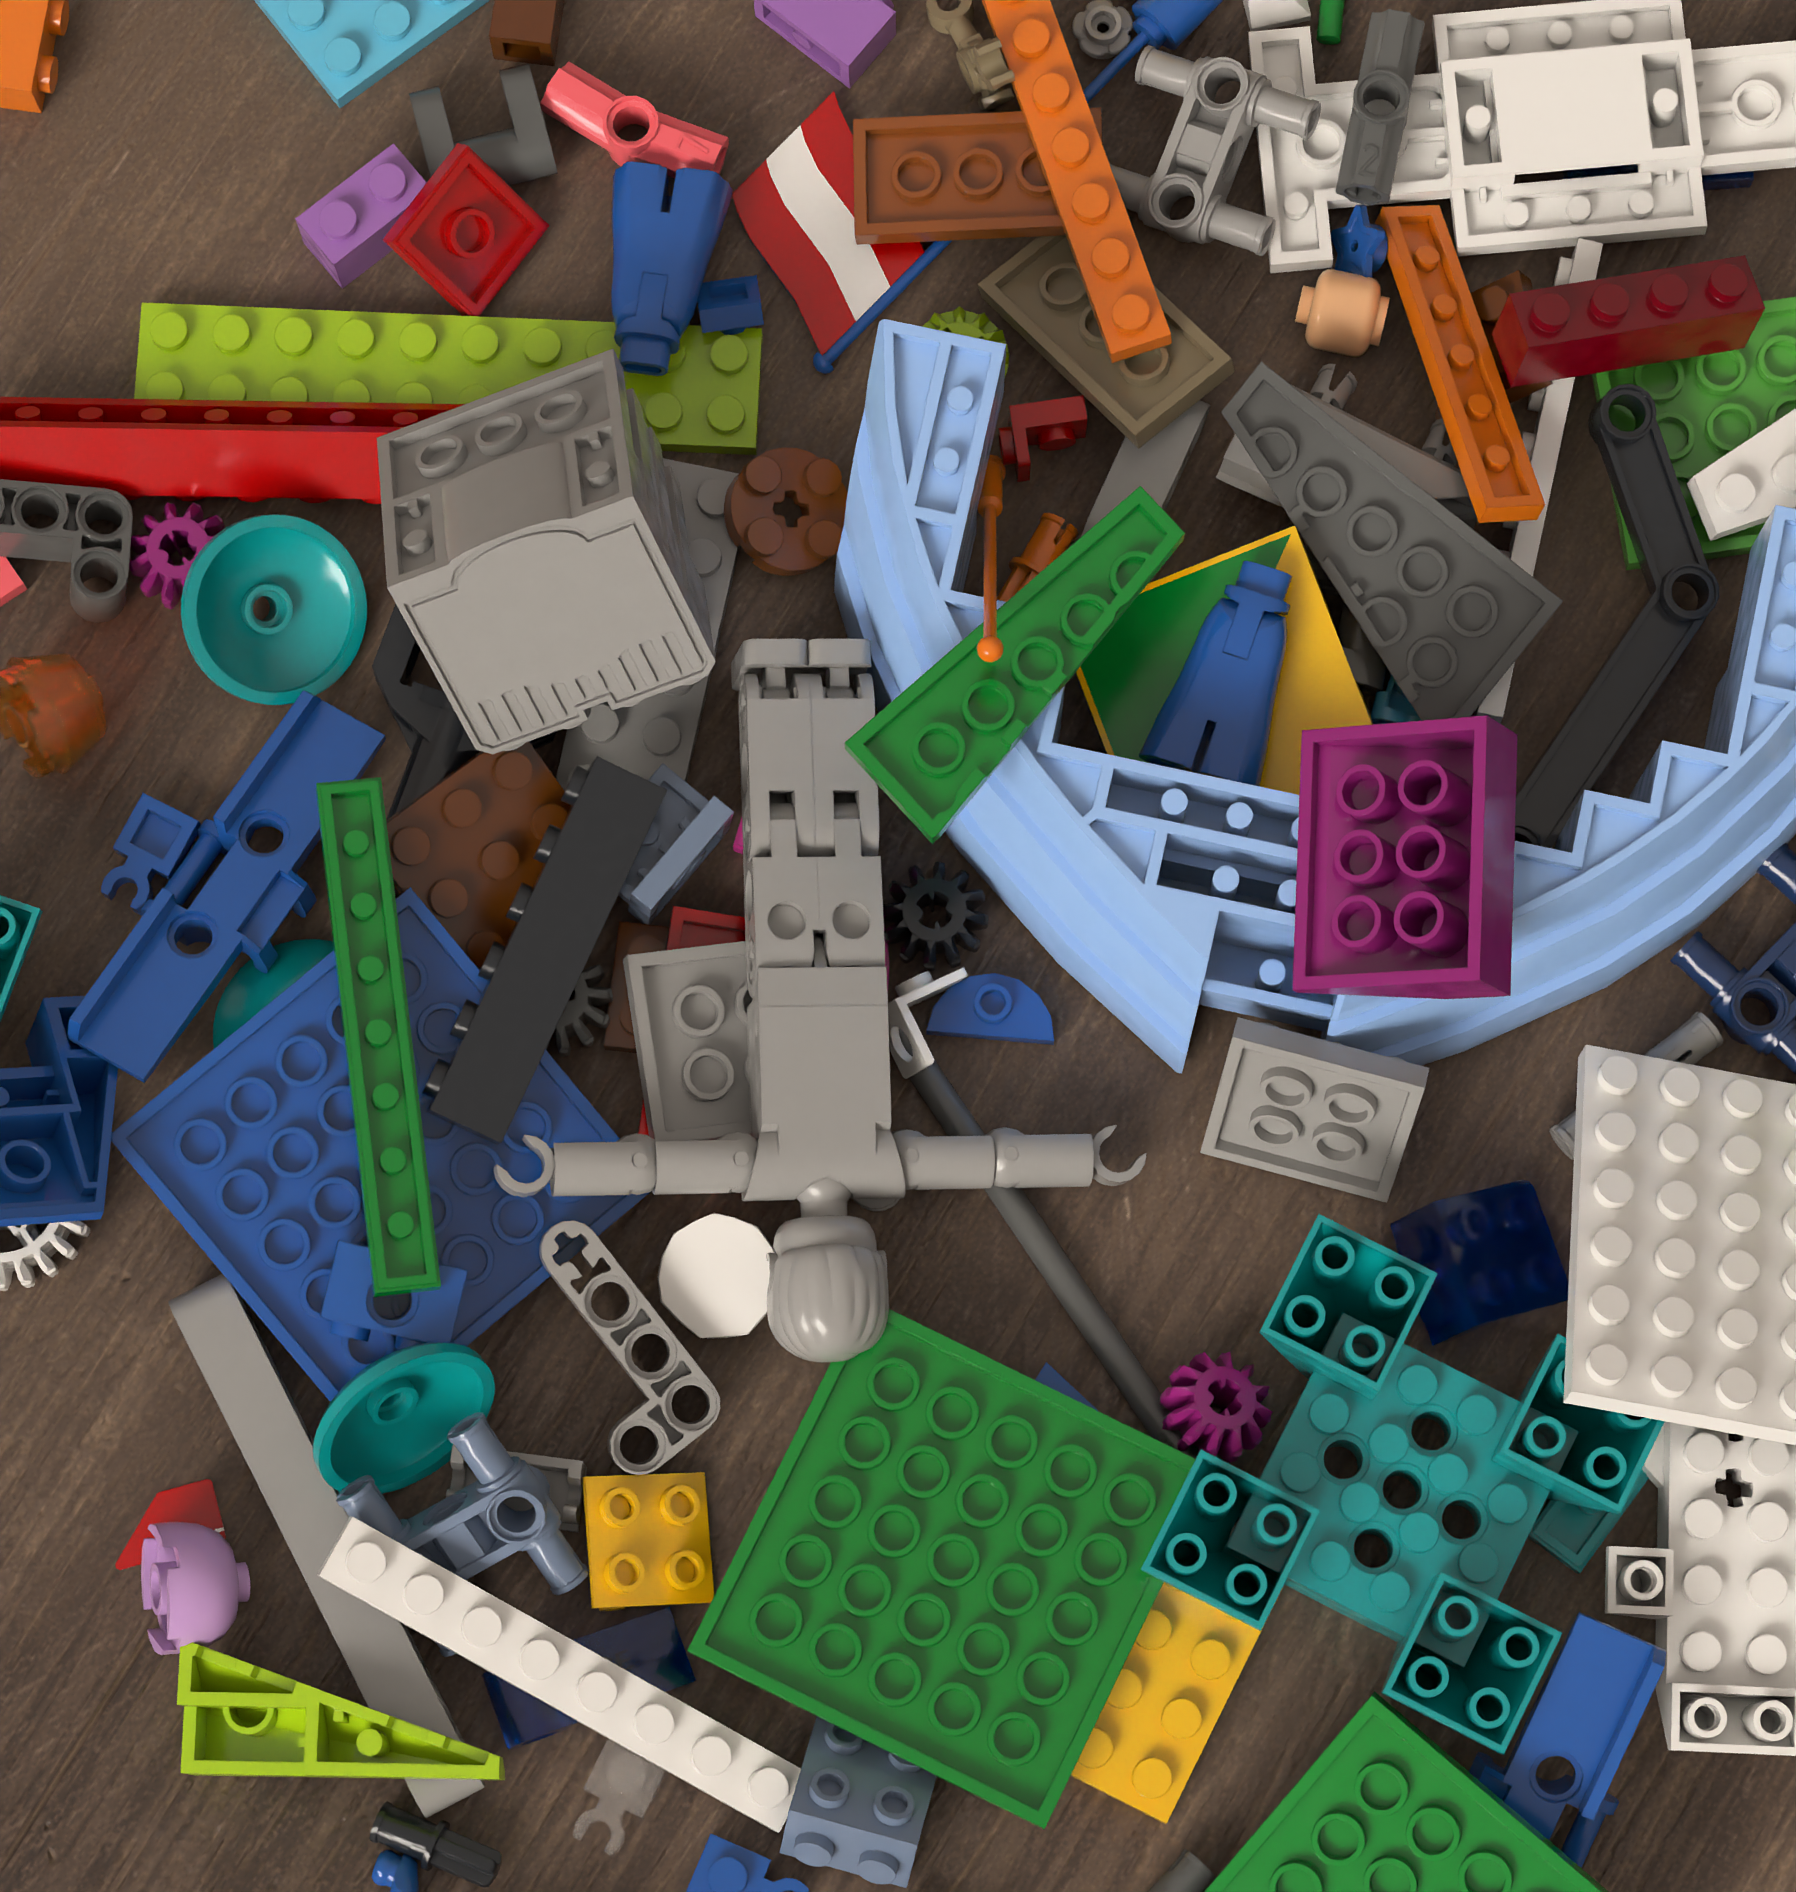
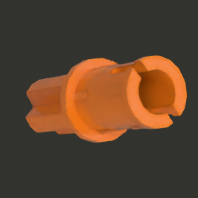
(1042, 549)

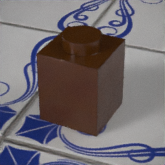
(526, 30)

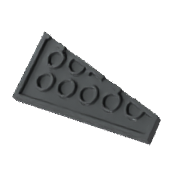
(1414, 575)

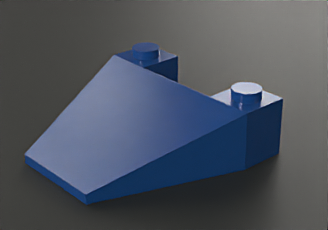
(55, 1125)

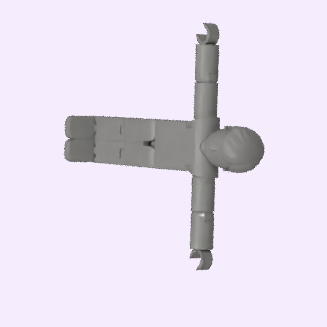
(816, 1024)

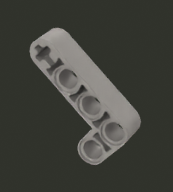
(619, 1336)

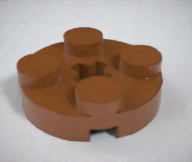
(764, 482)

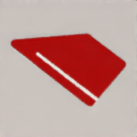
(186, 1503)

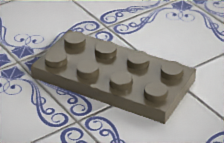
(1049, 307)

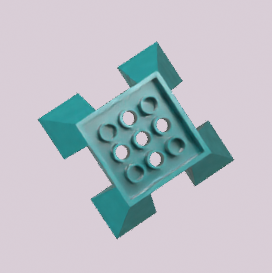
(1501, 1457)

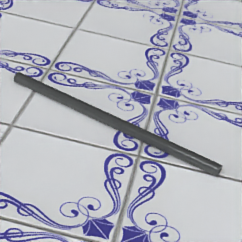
(1054, 1265)

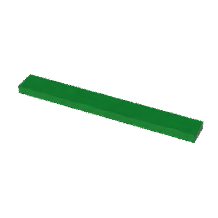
(377, 1037)

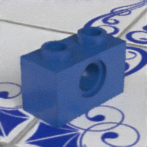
(351, 1309)

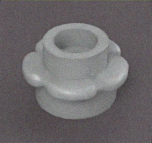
(1100, 44)

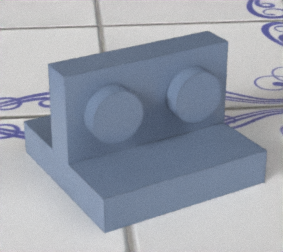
(675, 845)

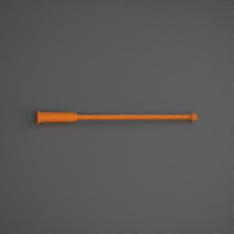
(990, 506)

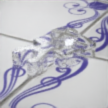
(622, 1784)

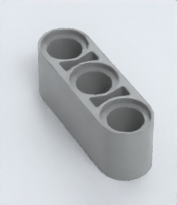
(1153, 466)

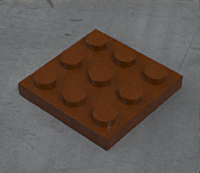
(475, 843)

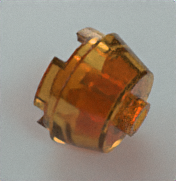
(50, 711)

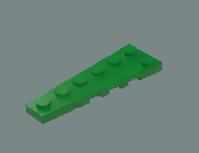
(967, 714)

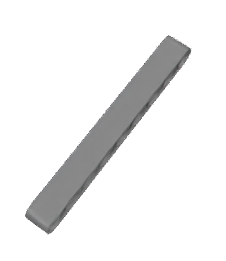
(310, 1519)

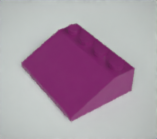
(1406, 859)

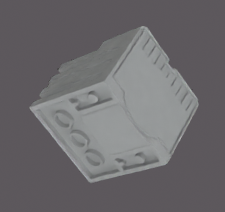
(543, 554)

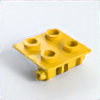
(648, 1540)

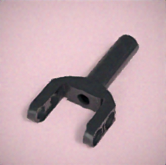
(423, 715)

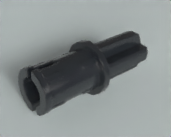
(436, 1845)

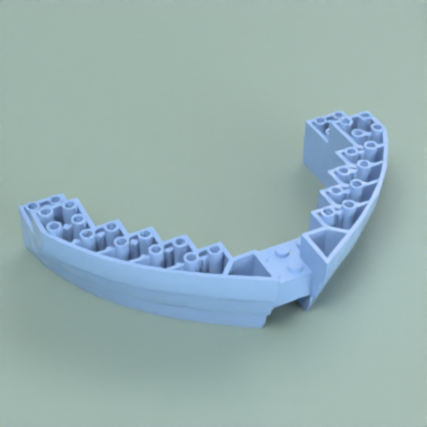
(1185, 882)

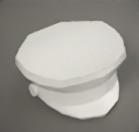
(716, 1276)

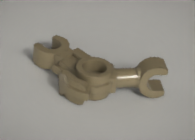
(978, 58)

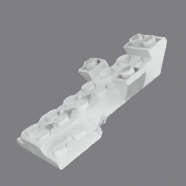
(1718, 1591)

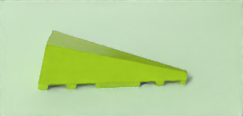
(273, 1726)

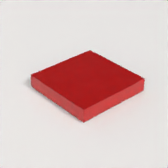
(466, 231)

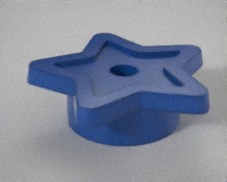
(1360, 244)

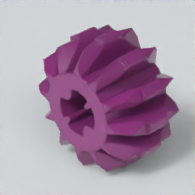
(164, 539)
(1217, 1382)

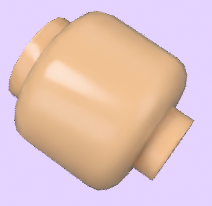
(1343, 313)

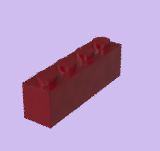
(1627, 320)

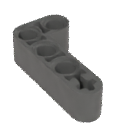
(71, 538)

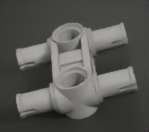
(1209, 147)

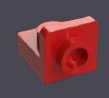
(1048, 423)

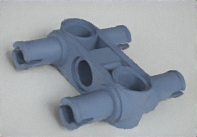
(474, 1523)

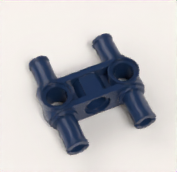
(1769, 980)

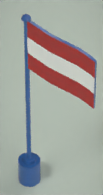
(803, 206)

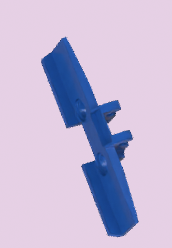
(153, 986)
(1589, 1719)

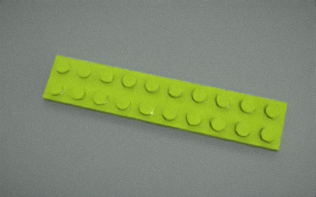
(379, 357)

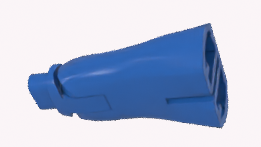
(660, 257)
(1227, 689)

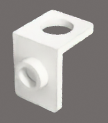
(899, 1016)

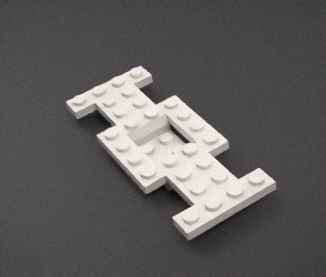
(1538, 97)

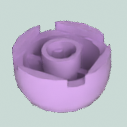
(190, 1585)

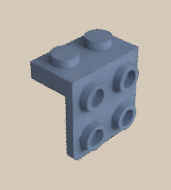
(857, 1808)

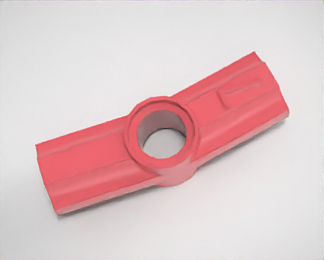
(602, 111)

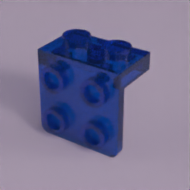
(1488, 1256)

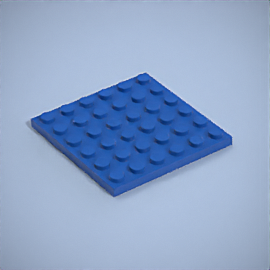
(267, 1174)

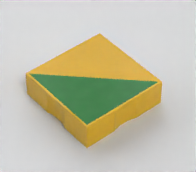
(1149, 644)

